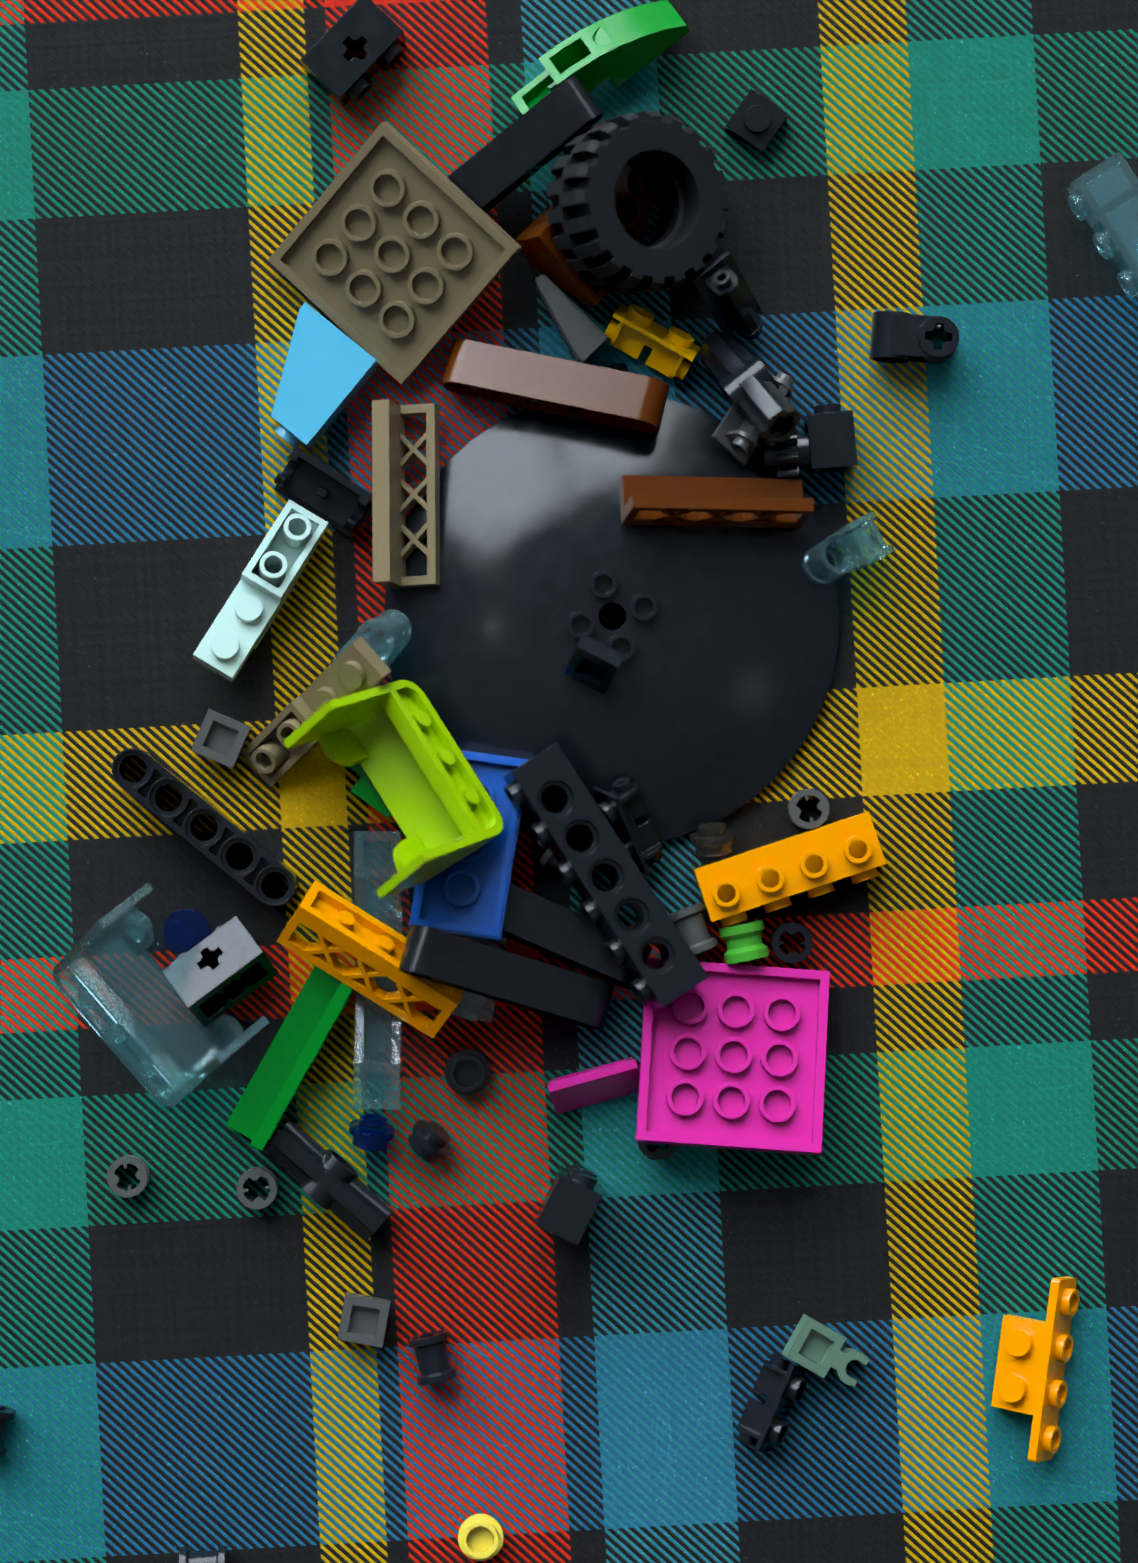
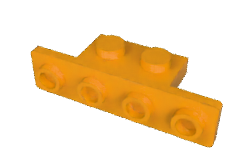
(1033, 1367)

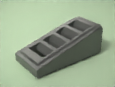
(577, 330)

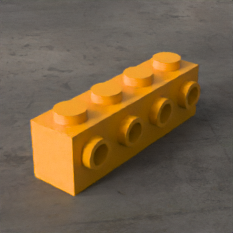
(789, 867)

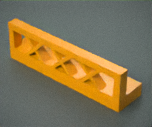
(378, 953)

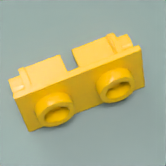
(668, 346)

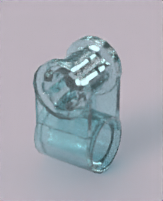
(852, 548)
(389, 646)

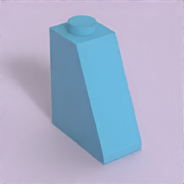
(318, 378)

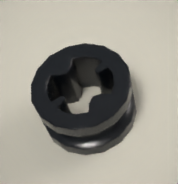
(790, 956)

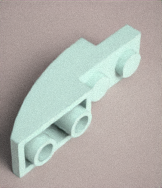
(261, 591)

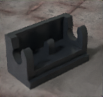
(323, 492)

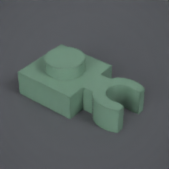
(820, 1349)

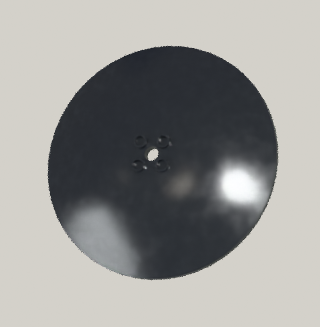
(717, 638)

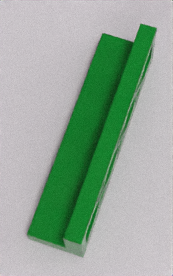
(289, 1057)

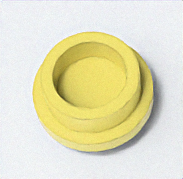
(480, 1537)

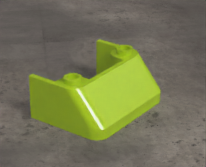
(415, 772)

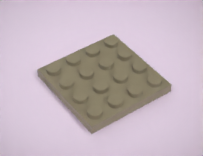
(394, 253)

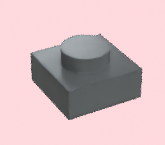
(221, 738)
(364, 1319)

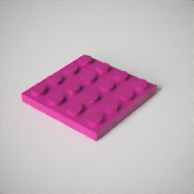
(737, 1061)

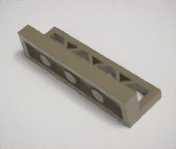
(388, 494)

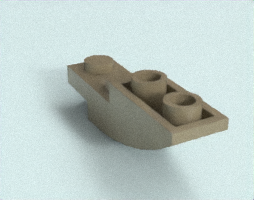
(351, 672)

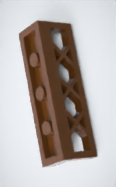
(713, 501)

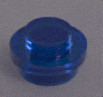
(185, 930)
(371, 1132)

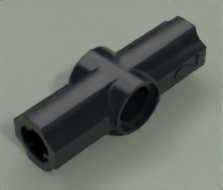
(749, 386)
(328, 1179)

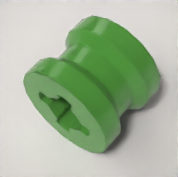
(744, 941)

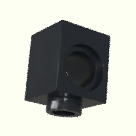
(831, 439)

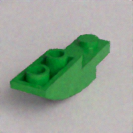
(606, 49)

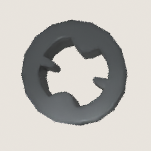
(822, 805)
(115, 1177)
(260, 1201)

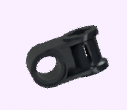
(903, 336)

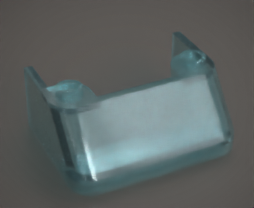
(139, 1011)

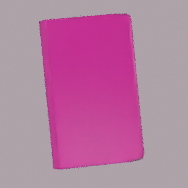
(594, 1085)

